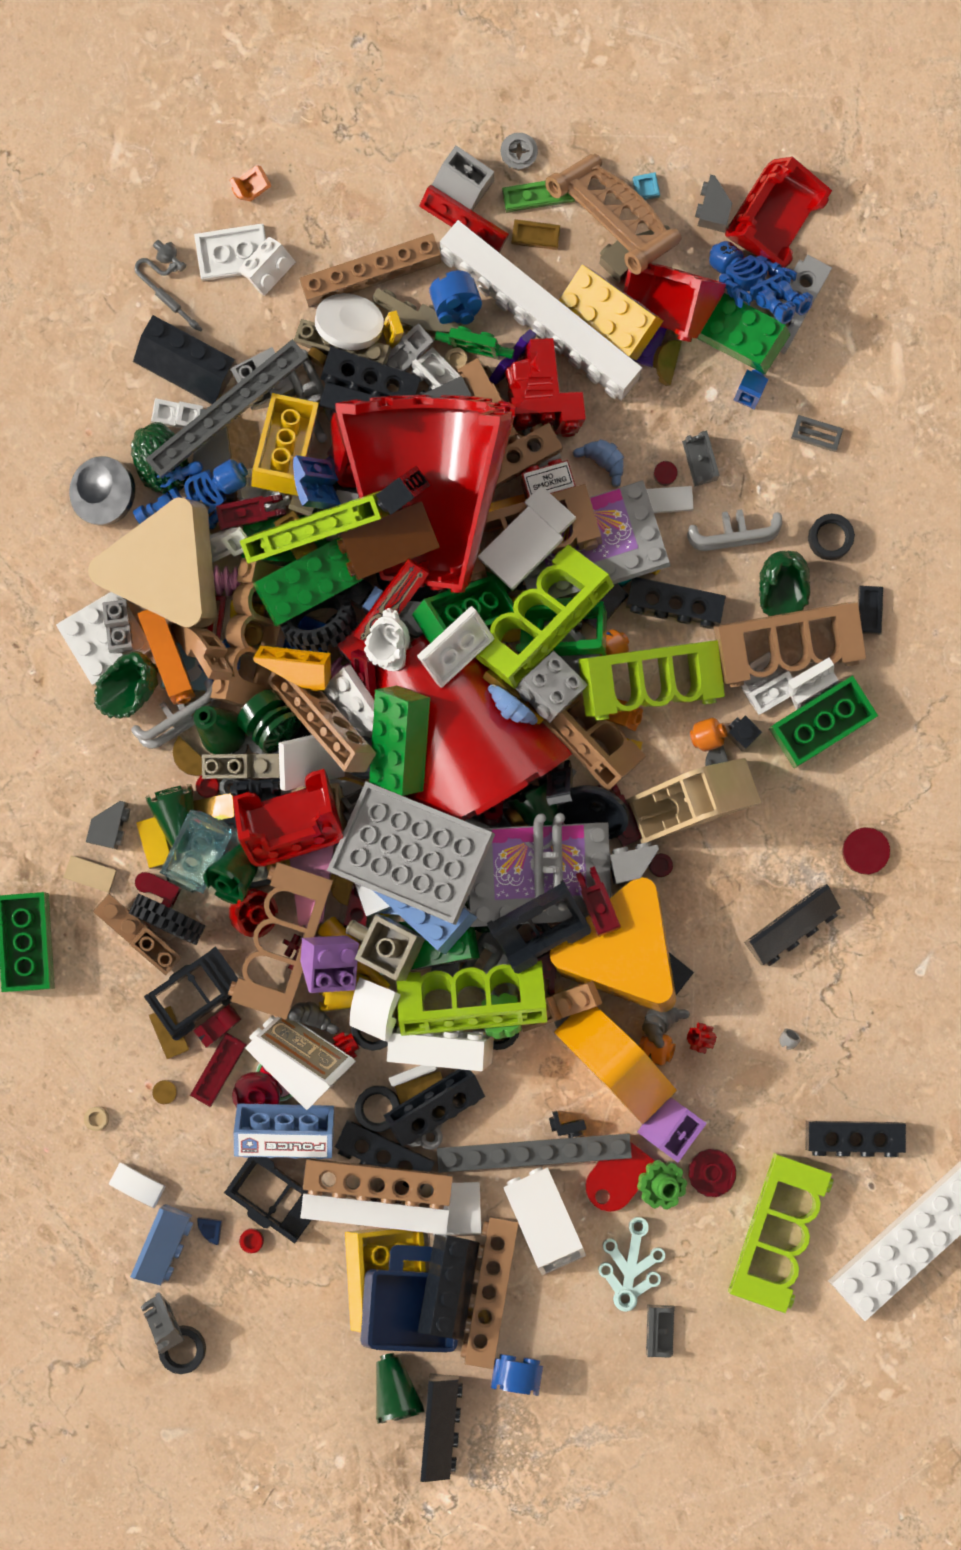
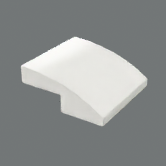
(812, 683)
(768, 690)
(373, 1009)
(464, 1209)

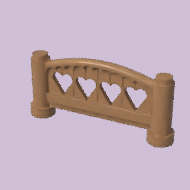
(641, 248)

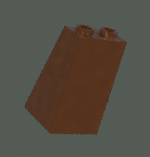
(388, 541)

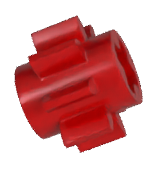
(701, 1038)
(346, 1044)

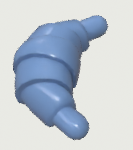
(606, 456)
(511, 706)

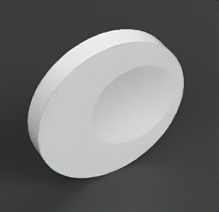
(349, 321)

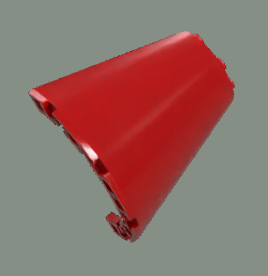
(459, 451)
(471, 748)

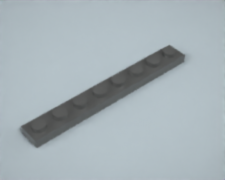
(226, 409)
(534, 1152)

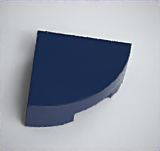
(210, 1229)

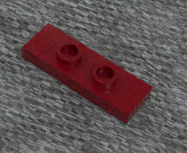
(218, 1069)

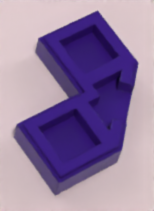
(499, 372)

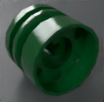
(268, 721)

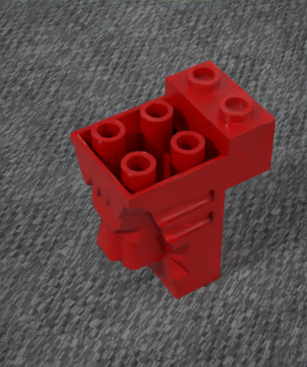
(536, 392)

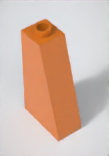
(167, 657)

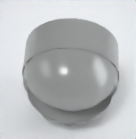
(789, 1039)

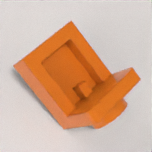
(250, 184)
(628, 719)

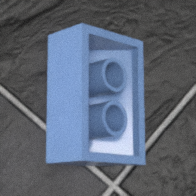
(162, 1245)

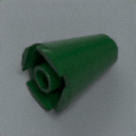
(219, 730)
(532, 801)
(171, 809)
(231, 875)
(395, 1391)

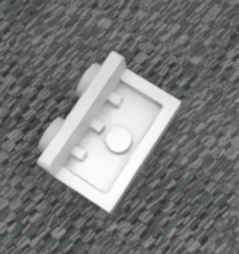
(267, 265)
(433, 369)

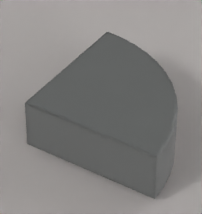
(716, 756)

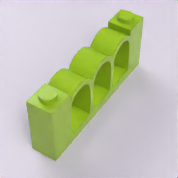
(312, 528)
(567, 566)
(704, 675)
(415, 1020)
(758, 1289)

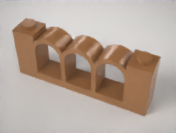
(585, 527)
(846, 633)
(237, 690)
(605, 768)
(262, 997)

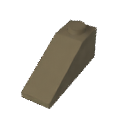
(613, 258)

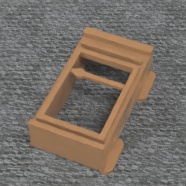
(477, 380)

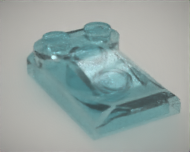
(195, 849)

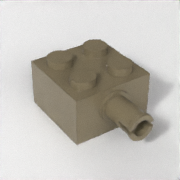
(387, 946)

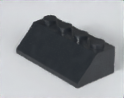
(184, 360)
(792, 925)
(448, 1287)
(439, 1427)

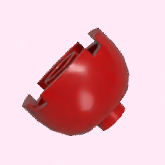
(251, 912)

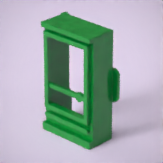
(540, 613)

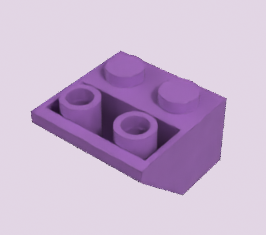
(329, 963)
(672, 1129)

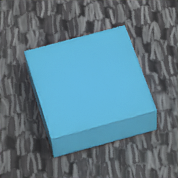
(646, 186)

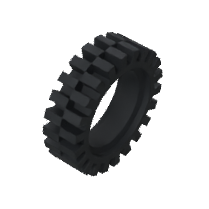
(324, 635)
(167, 919)

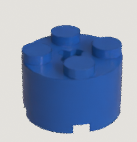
(455, 298)
(517, 1376)

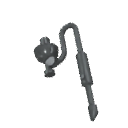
(166, 254)

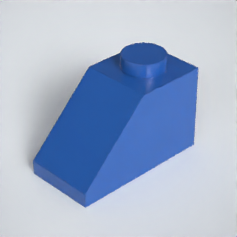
(751, 388)

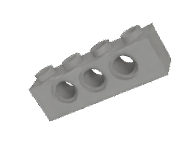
(816, 273)

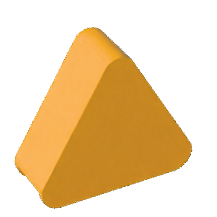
(629, 960)
(616, 1062)

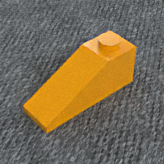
(300, 667)

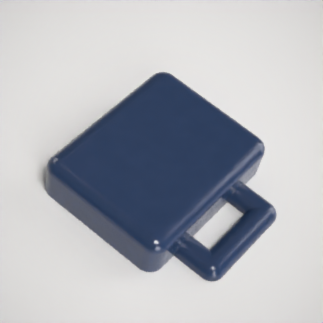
(395, 1304)

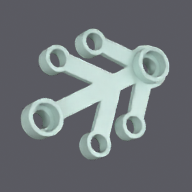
(631, 1268)

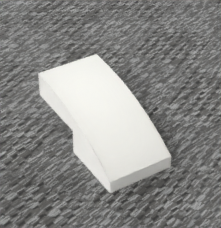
(174, 413)
(137, 1185)

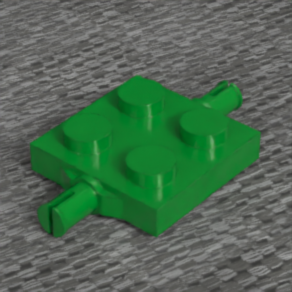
(480, 344)

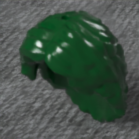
(144, 443)
(784, 583)
(126, 685)

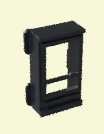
(524, 955)
(219, 973)
(293, 1224)

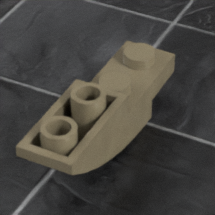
(410, 316)
(309, 337)
(240, 766)

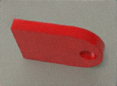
(618, 1178)

